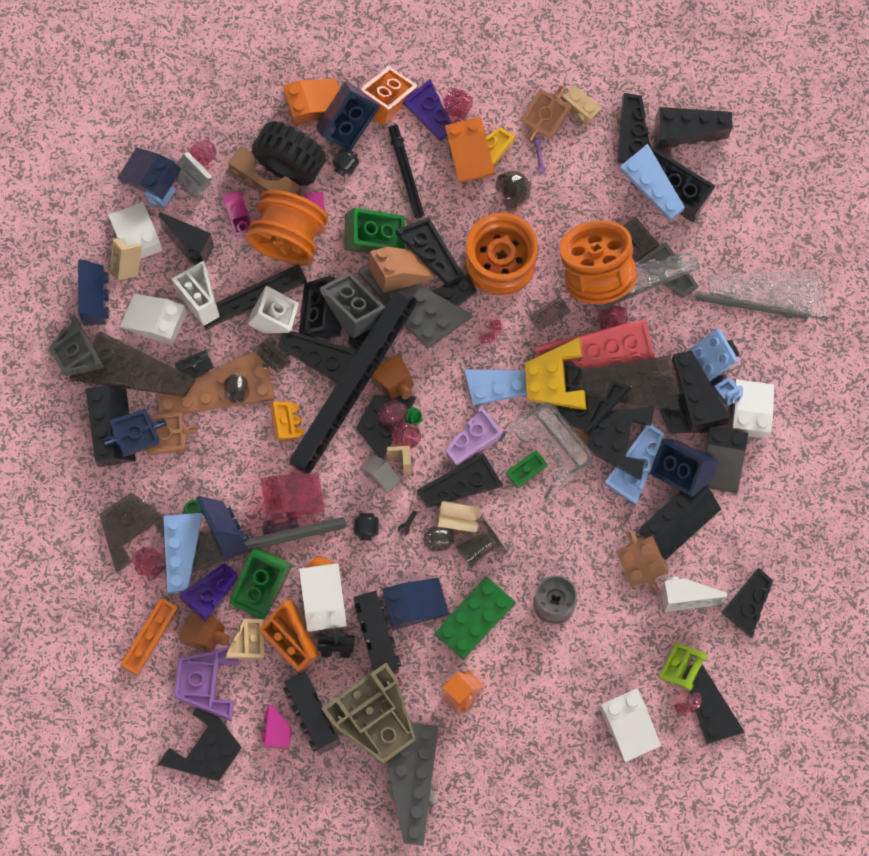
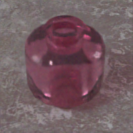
(204, 152)
(392, 413)
(406, 435)

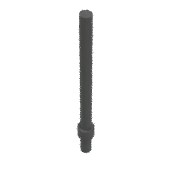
(717, 300)

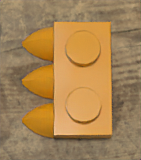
(285, 421)

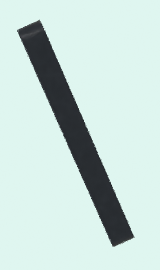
(353, 382)

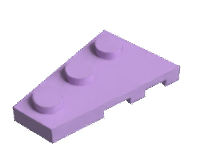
(475, 437)

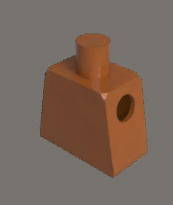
(393, 378)
(203, 634)

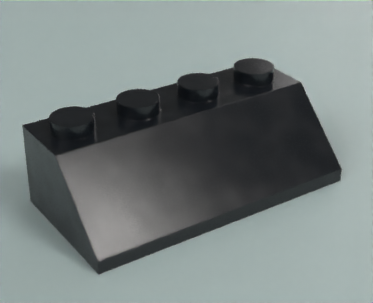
(688, 185)
(105, 405)
(680, 520)

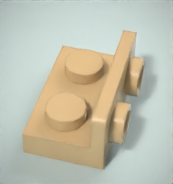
(582, 106)

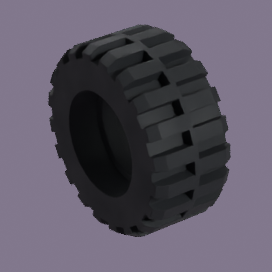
(289, 153)

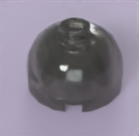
(513, 186)

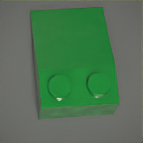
(372, 230)
(260, 583)

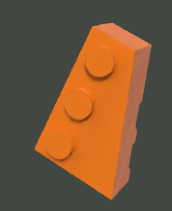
(290, 636)
(461, 691)

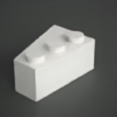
(197, 293)

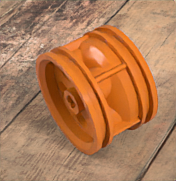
(595, 245)

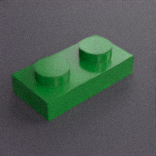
(526, 469)

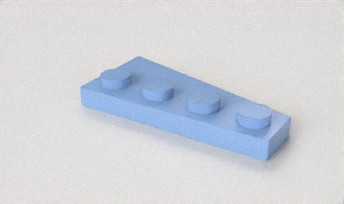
(651, 180)
(495, 385)
(645, 449)
(180, 548)

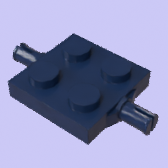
(134, 432)

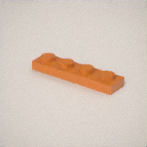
(149, 636)

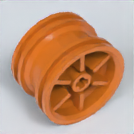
(286, 227)
(510, 229)

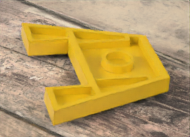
(547, 378)

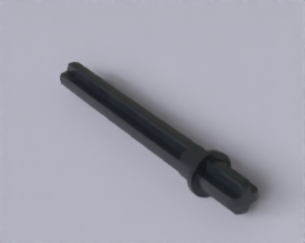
(399, 148)

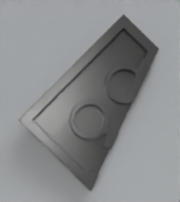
(682, 285)

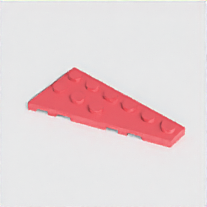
(608, 346)

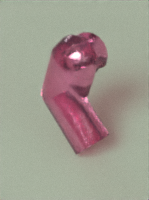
(494, 333)

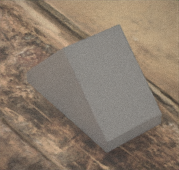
(380, 472)

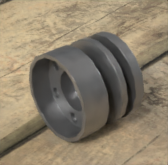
(557, 589)

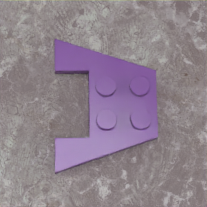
(198, 679)

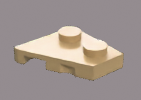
(248, 641)

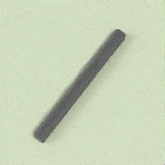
(295, 533)

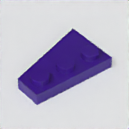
(428, 109)

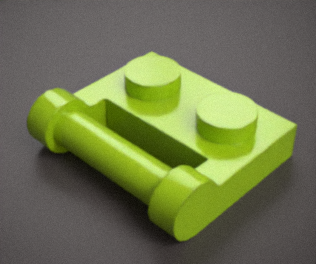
(678, 663)

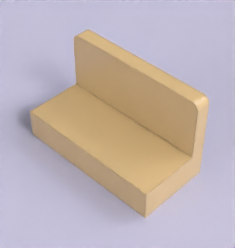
(124, 259)
(400, 453)
(458, 516)

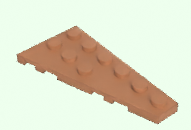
(208, 389)

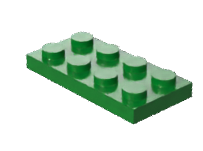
(474, 618)

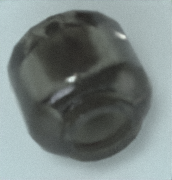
(236, 388)
(438, 539)

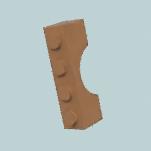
(244, 165)

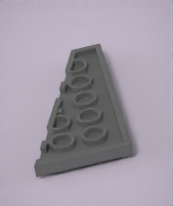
(432, 316)
(411, 782)

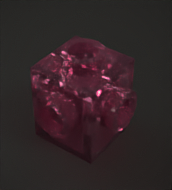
(458, 103)
(612, 317)
(148, 562)

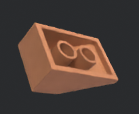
(397, 268)

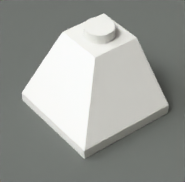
(273, 312)

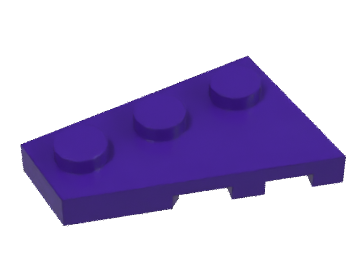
(209, 591)

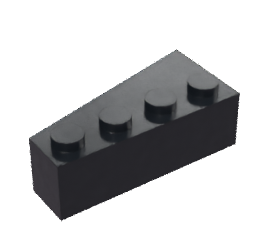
(690, 126)
(697, 394)
(375, 631)
(309, 708)

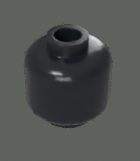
(345, 162)
(366, 526)

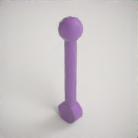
(542, 169)

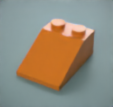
(389, 91)
(309, 98)
(470, 149)

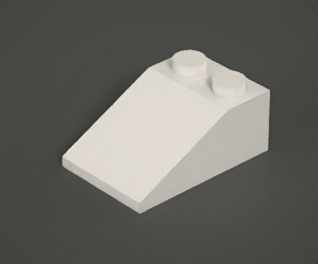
(135, 227)
(154, 318)
(755, 409)
(687, 594)
(322, 597)
(630, 725)

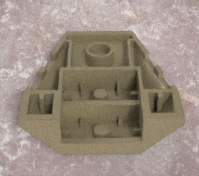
(373, 714)

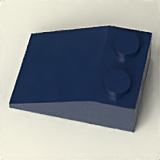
(149, 172)
(414, 602)

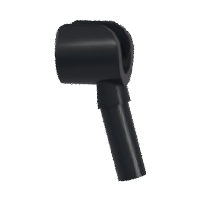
(407, 524)

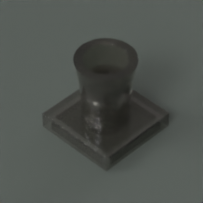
(481, 544)

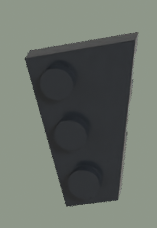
(748, 602)

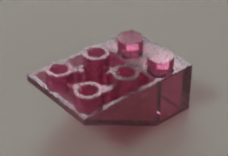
(292, 495)

